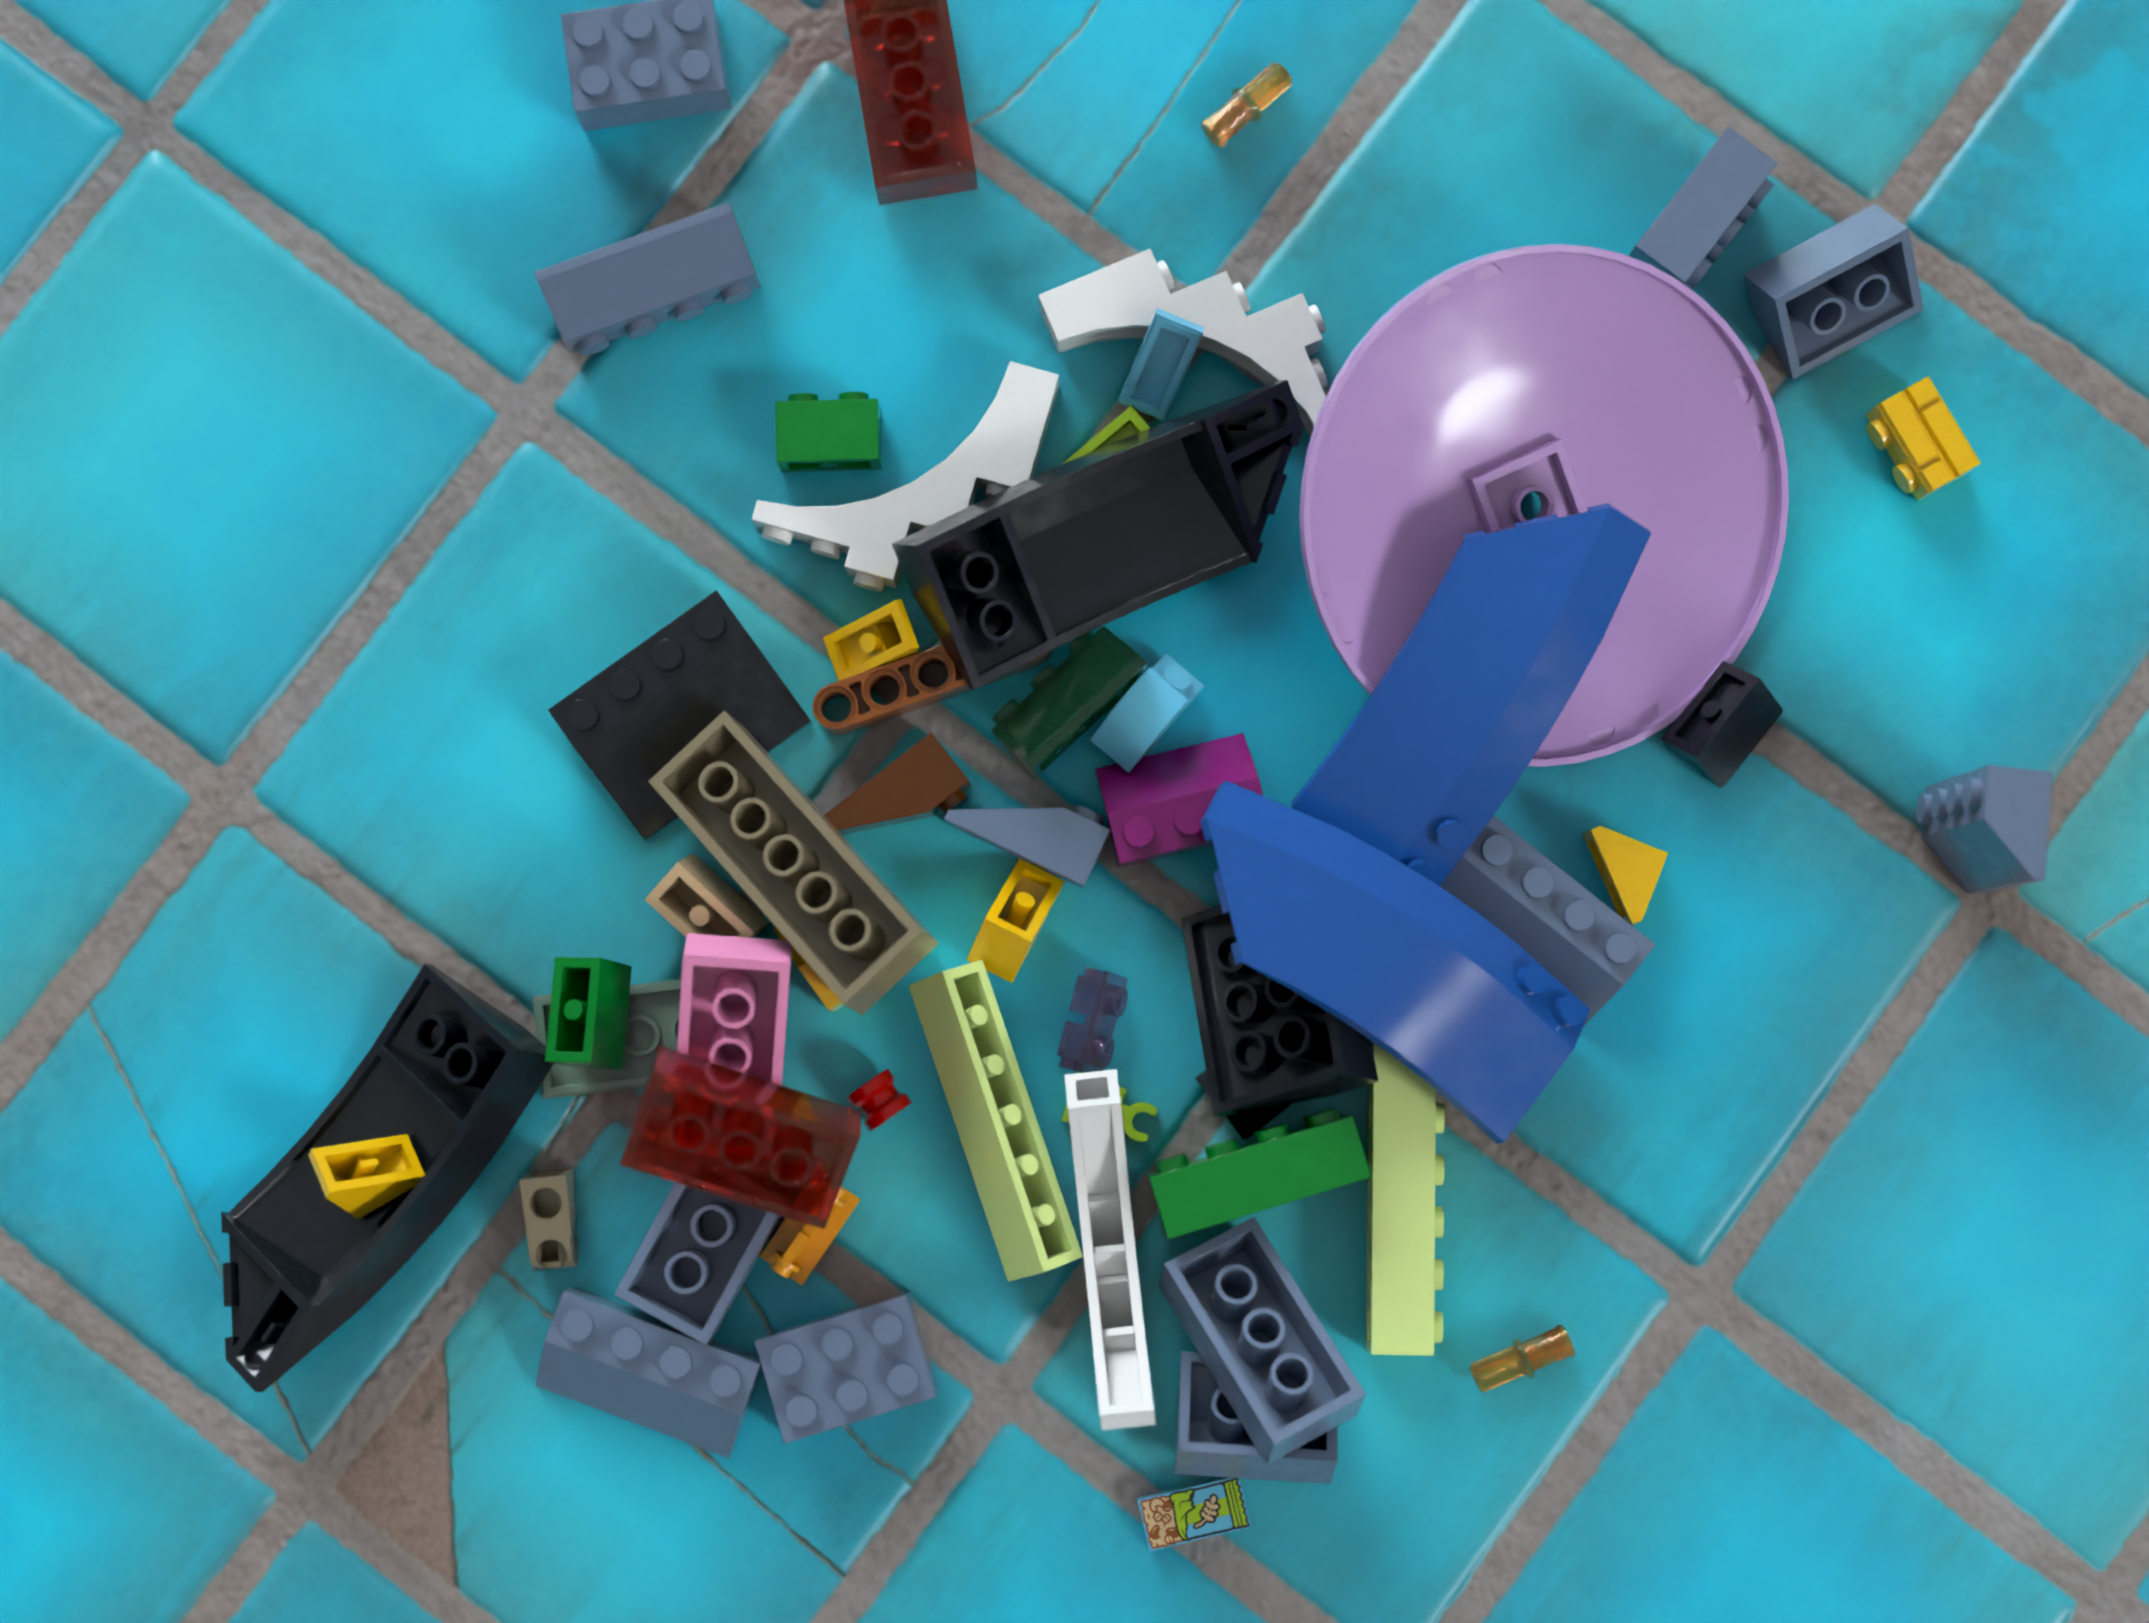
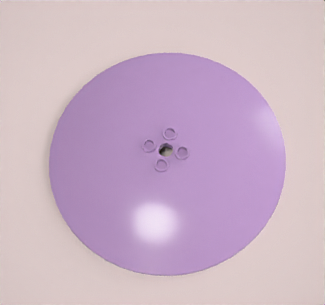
(1565, 383)

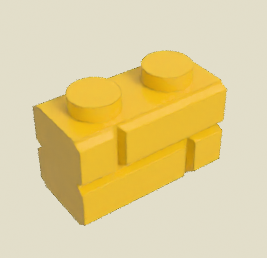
(1921, 439)

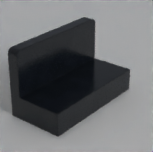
(1723, 722)

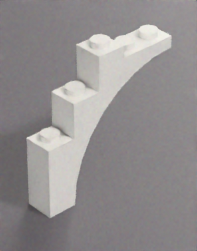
(1124, 298)
(992, 457)
(1109, 1250)

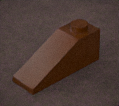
(904, 791)

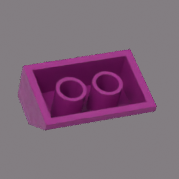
(1165, 796)

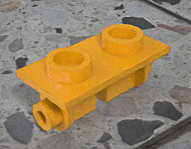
(799, 1246)

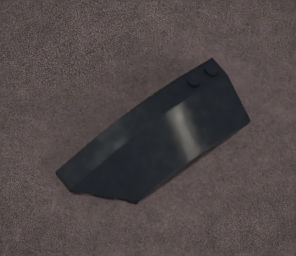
(1102, 533)
(303, 1266)

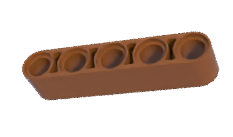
(912, 692)

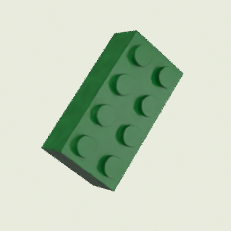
(1259, 1174)

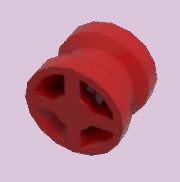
(879, 1100)

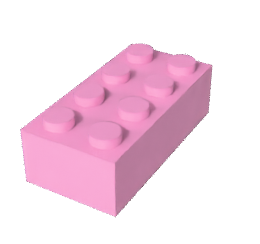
(735, 1003)

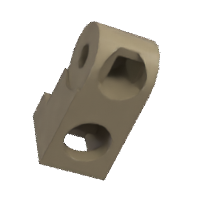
(550, 1218)

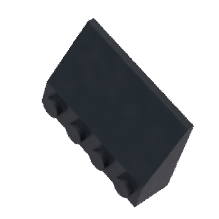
(665, 695)
(1260, 1037)

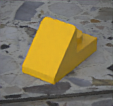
(872, 641)

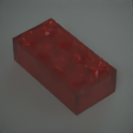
(911, 98)
(741, 1137)

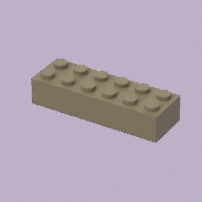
(793, 863)

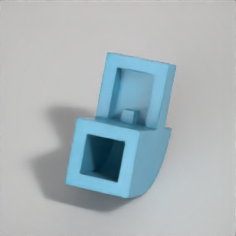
(1146, 712)

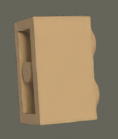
(703, 903)

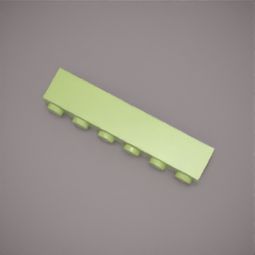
(995, 1121)
(1402, 1211)

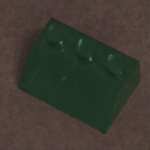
(1067, 700)

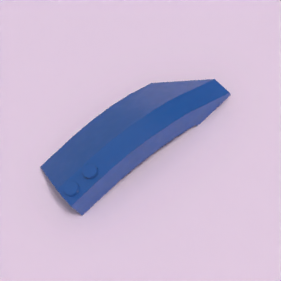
(1476, 686)
(1391, 957)

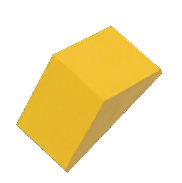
(1627, 870)
(366, 1172)

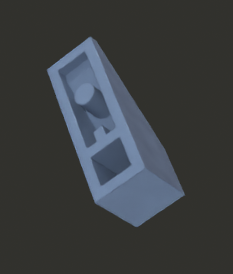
(1045, 837)

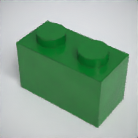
(828, 433)
(588, 1013)

